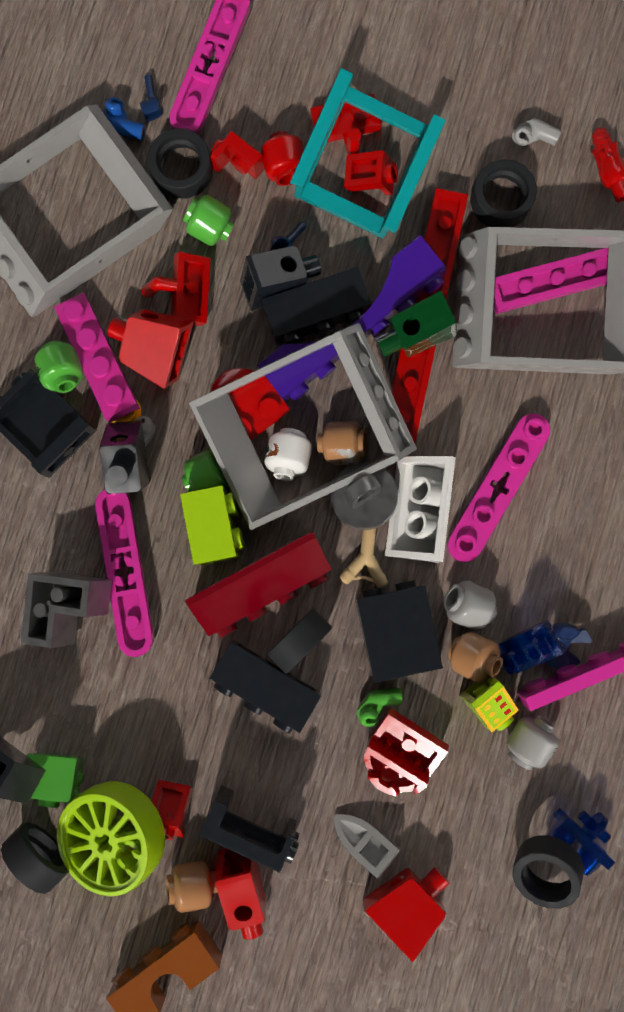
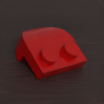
(255, 403)
(402, 755)

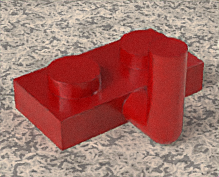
(350, 125)
(188, 287)

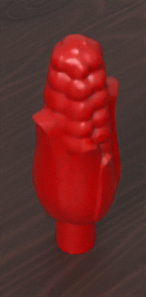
(609, 163)

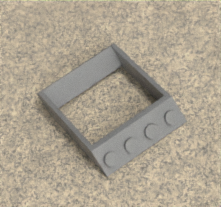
(125, 173)
(476, 298)
(239, 459)

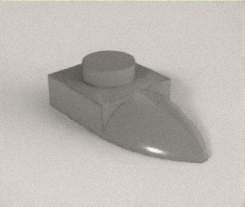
(365, 843)

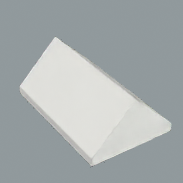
(422, 509)

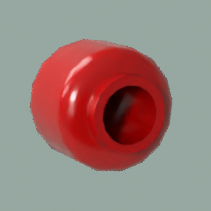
(281, 157)

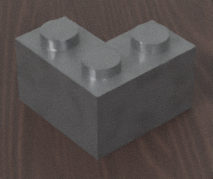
(56, 602)

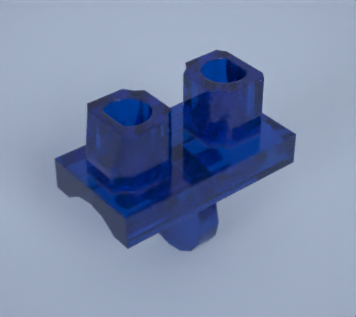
(530, 648)
(594, 826)

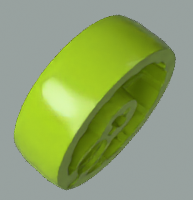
(98, 840)

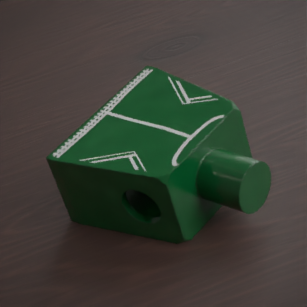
(432, 320)

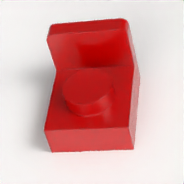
(239, 153)
(370, 172)
(172, 804)

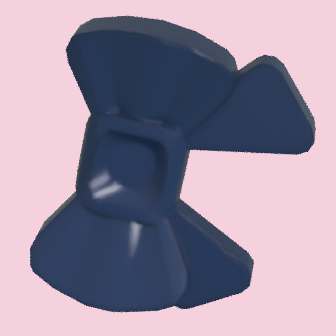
(568, 634)

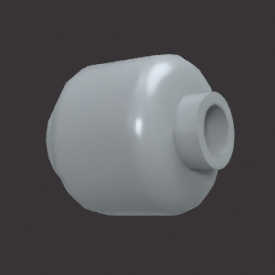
(470, 605)
(532, 742)

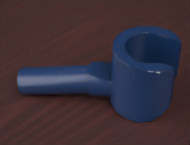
(150, 106)
(287, 241)

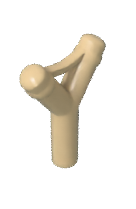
(365, 558)

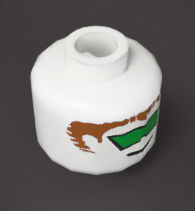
(288, 454)

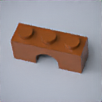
(188, 955)

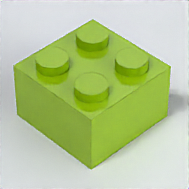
(212, 525)

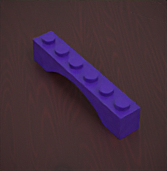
(410, 275)

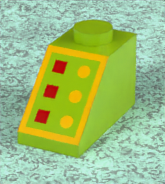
(490, 704)

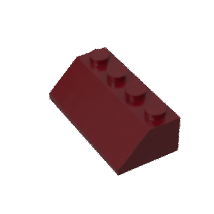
(259, 585)

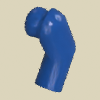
(120, 121)

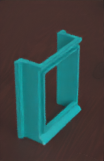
(340, 207)

